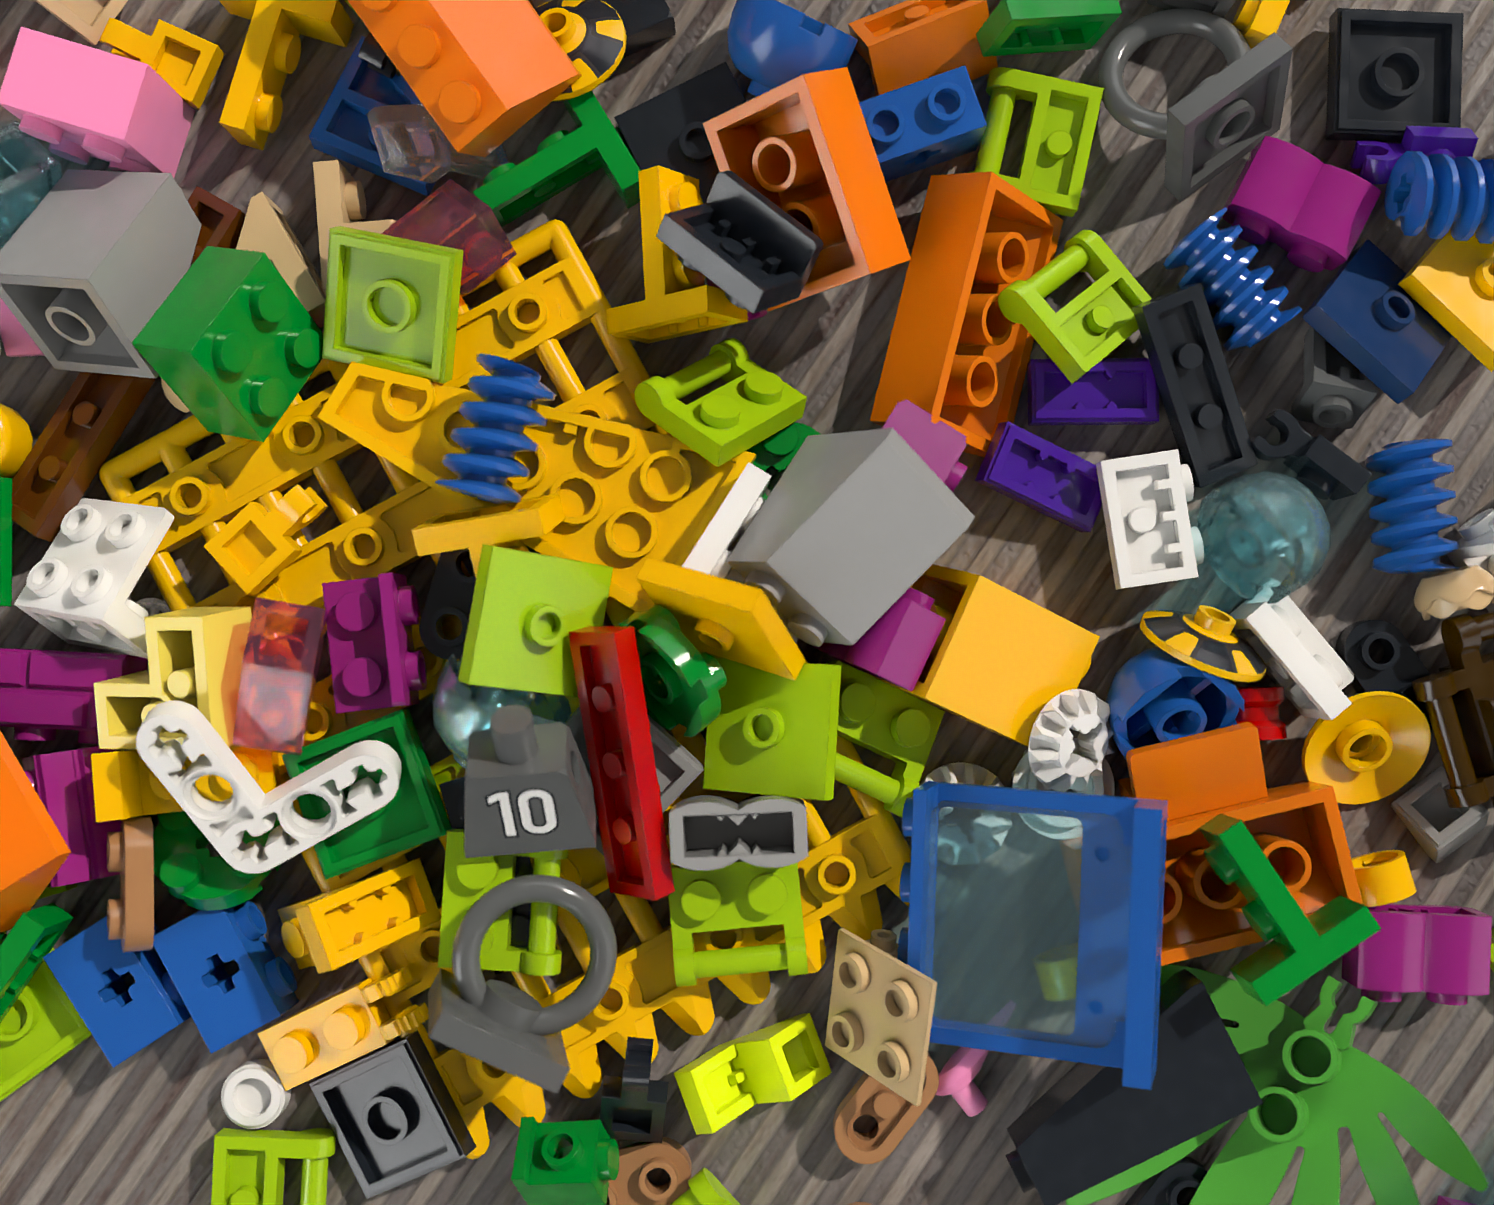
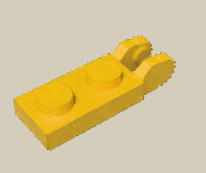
(339, 1029)

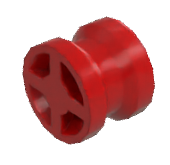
(1262, 710)

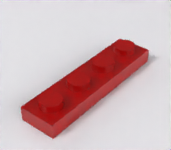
(621, 761)

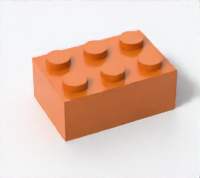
(817, 163)

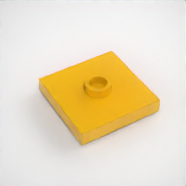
(1458, 291)
(723, 617)

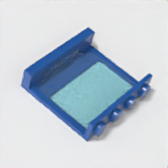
(1038, 921)

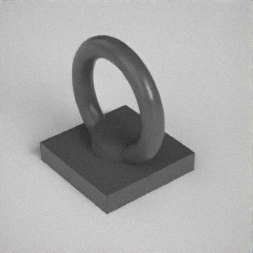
(1221, 115)
(502, 1021)

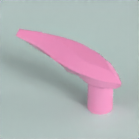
(958, 1076)

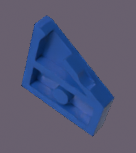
(344, 123)

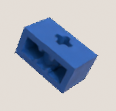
(924, 123)
(222, 1003)
(117, 1016)

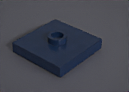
(1378, 323)

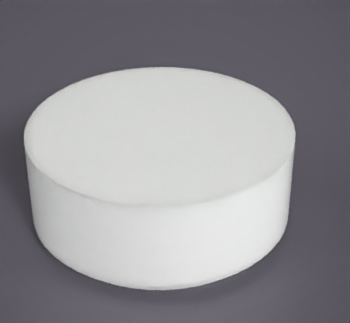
(254, 1095)

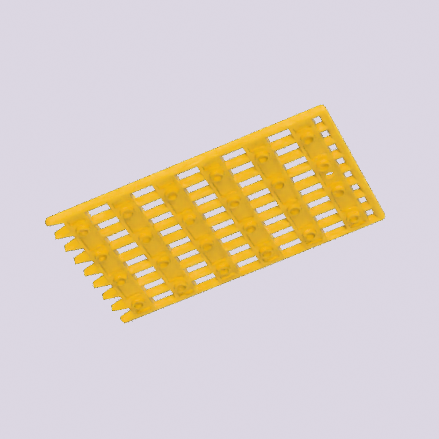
(205, 493)

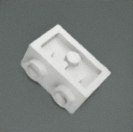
(1149, 519)
(1295, 656)

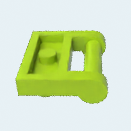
(1056, 136)
(1093, 320)
(728, 418)
(886, 724)
(471, 878)
(736, 899)
(252, 1165)

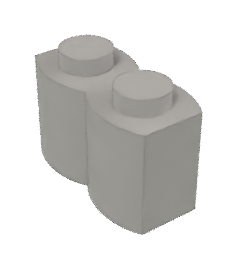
(718, 831)

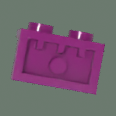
(373, 642)

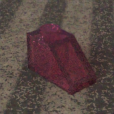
(461, 222)

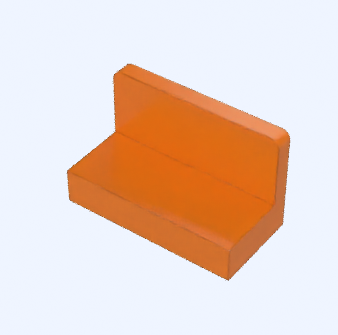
(922, 41)
(1198, 771)

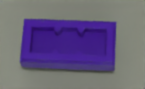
(1108, 394)
(1042, 477)

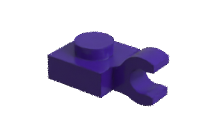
(1379, 158)

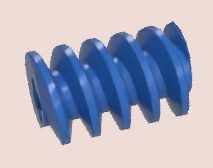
(1442, 196)
(1230, 283)
(496, 430)
(1411, 507)

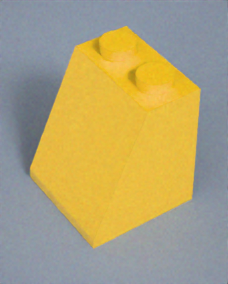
(997, 653)

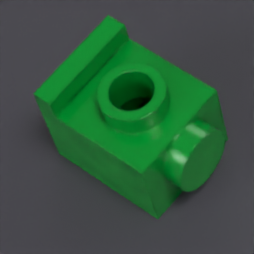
(564, 1162)

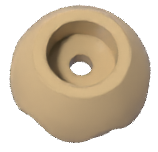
(1454, 591)

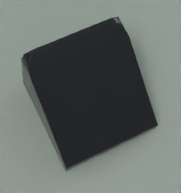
(644, 22)

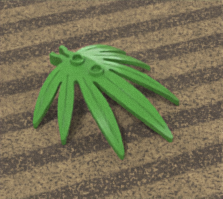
(1308, 1092)

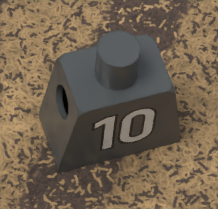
(526, 788)

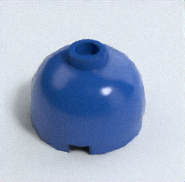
(780, 43)
(1166, 699)

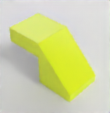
(752, 1070)

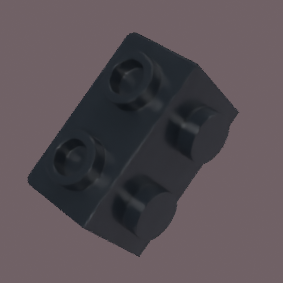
(743, 244)

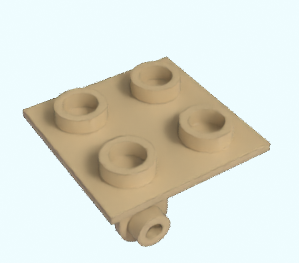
(880, 1012)

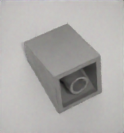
(98, 266)
(847, 533)

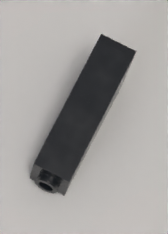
(1098, 1128)

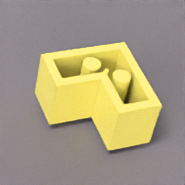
(191, 659)

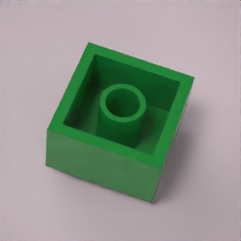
(233, 342)

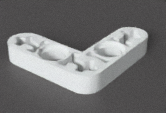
(249, 806)

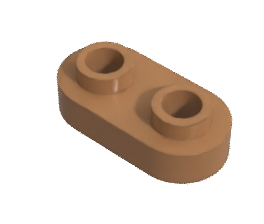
(133, 856)
(890, 1110)
(636, 1160)

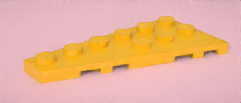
(619, 486)

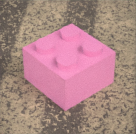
(95, 105)

